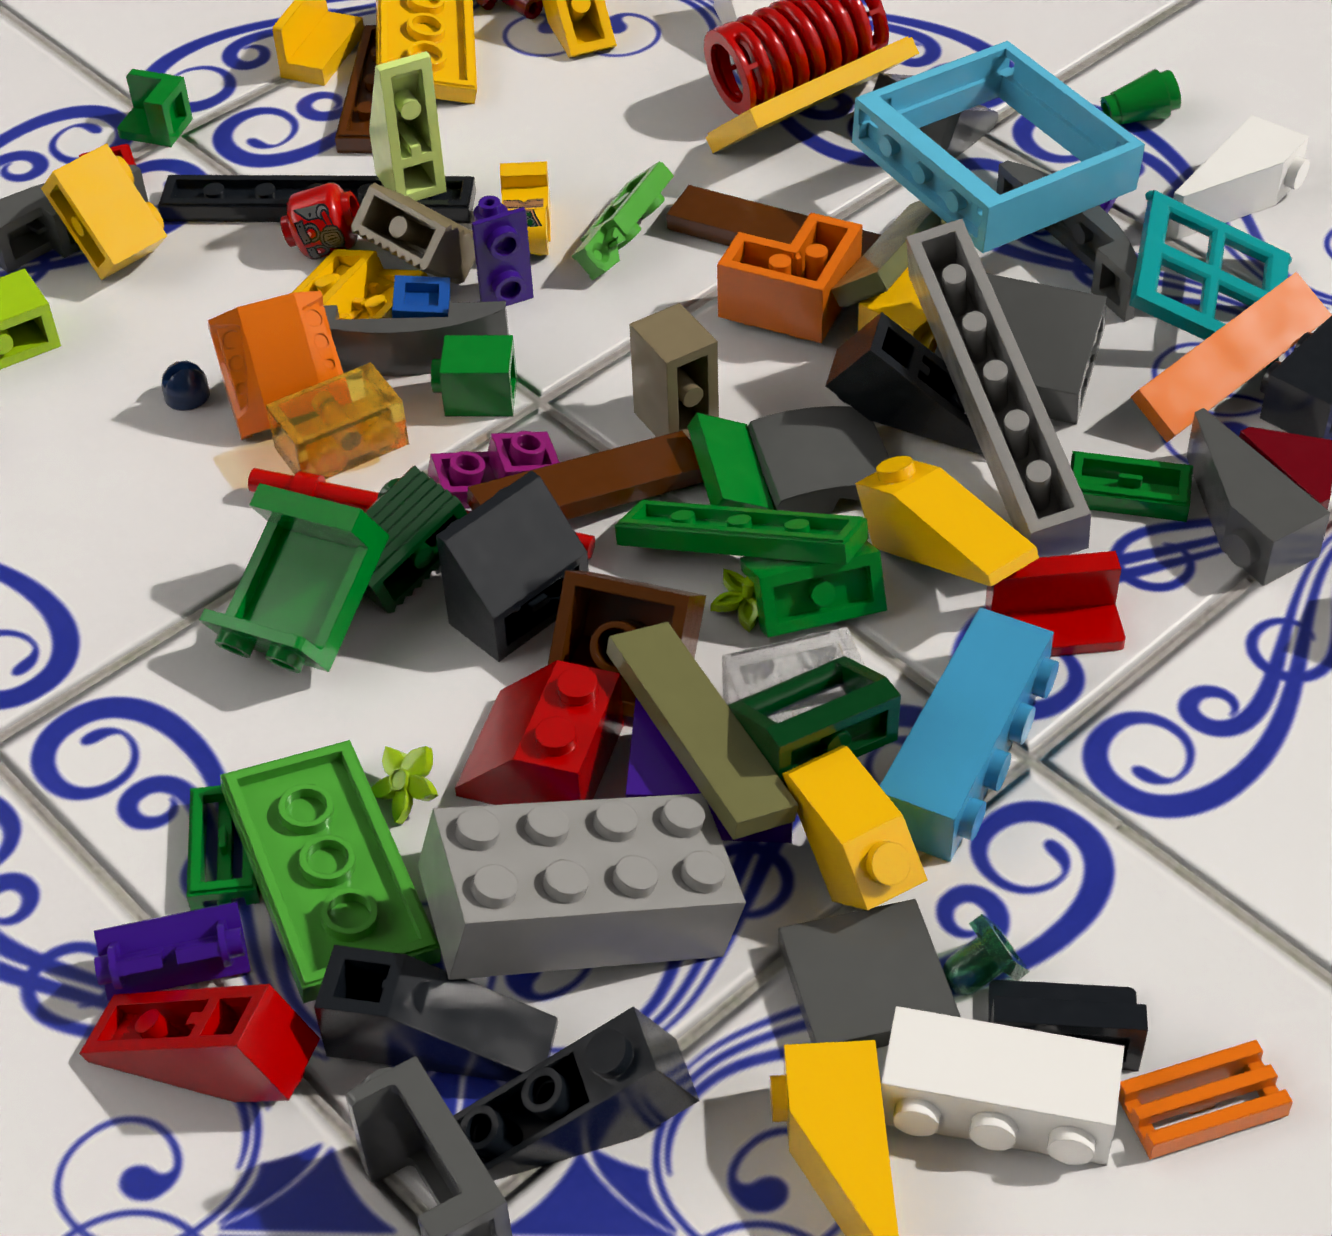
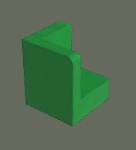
(159, 108)

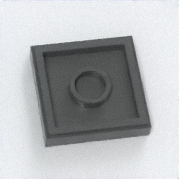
(860, 967)

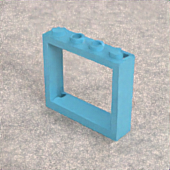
(889, 134)

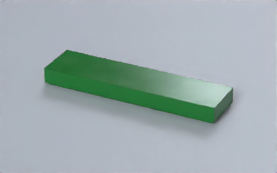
(743, 531)

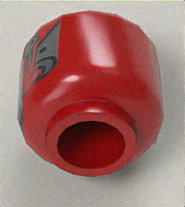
(320, 220)

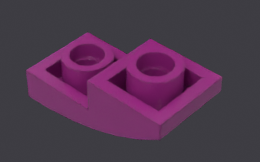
(505, 456)

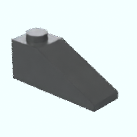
(1253, 507)

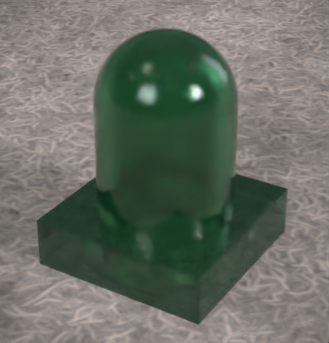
(983, 959)

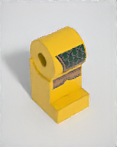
(528, 187)

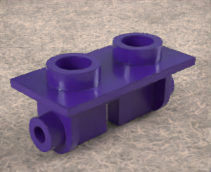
(501, 252)
(171, 950)

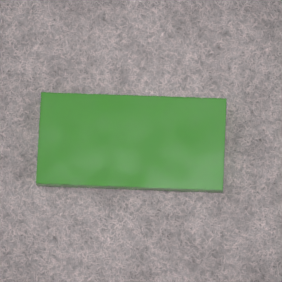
(325, 861)

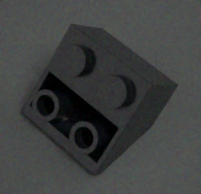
(508, 566)

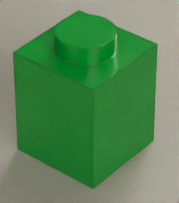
(476, 375)

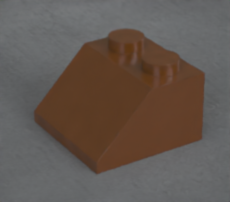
(605, 605)

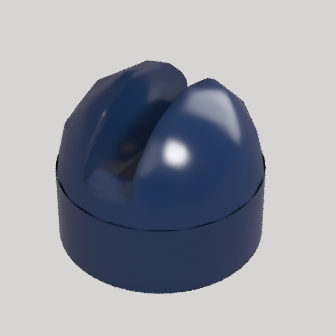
(185, 386)

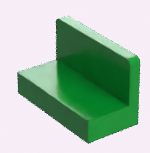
(815, 594)

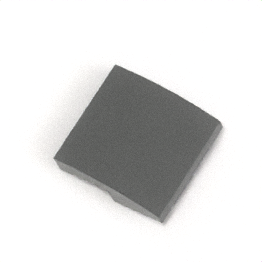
(816, 455)

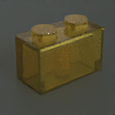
(338, 423)

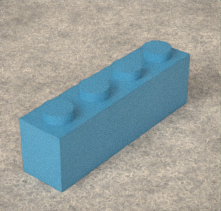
(967, 730)

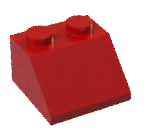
(546, 737)

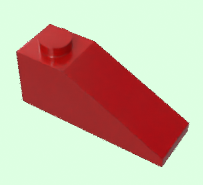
(208, 1040)

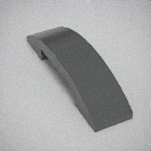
(1092, 239)
(410, 344)

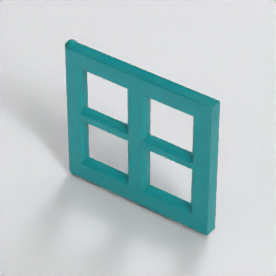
(1154, 253)

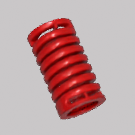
(794, 33)

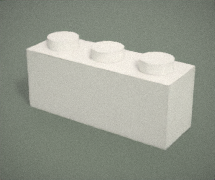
(1002, 1086)

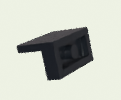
(1075, 1011)

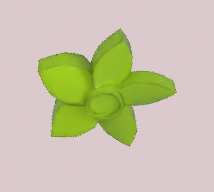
(739, 596)
(405, 780)

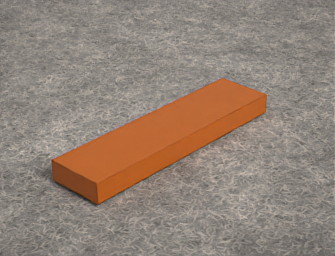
(1230, 356)

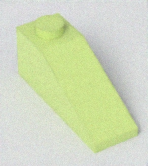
(407, 128)

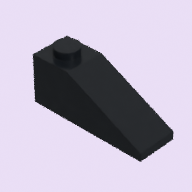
(900, 384)

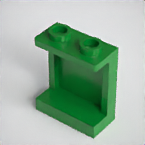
(300, 581)

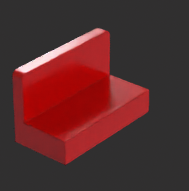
(1067, 596)

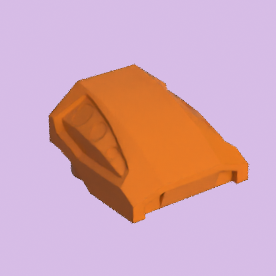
(271, 353)

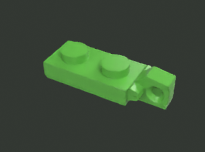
(619, 220)

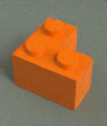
(788, 284)

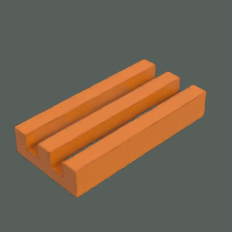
(1198, 1087)

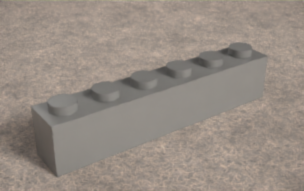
(997, 391)

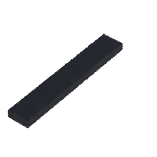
(266, 196)

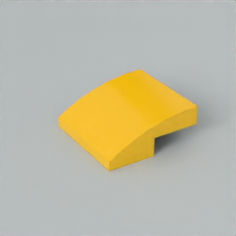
(355, 284)

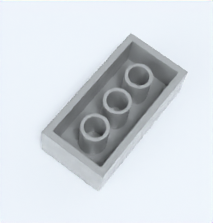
(578, 884)

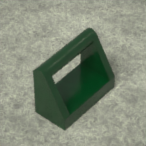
(859, 719)

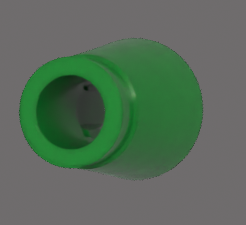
(1144, 98)

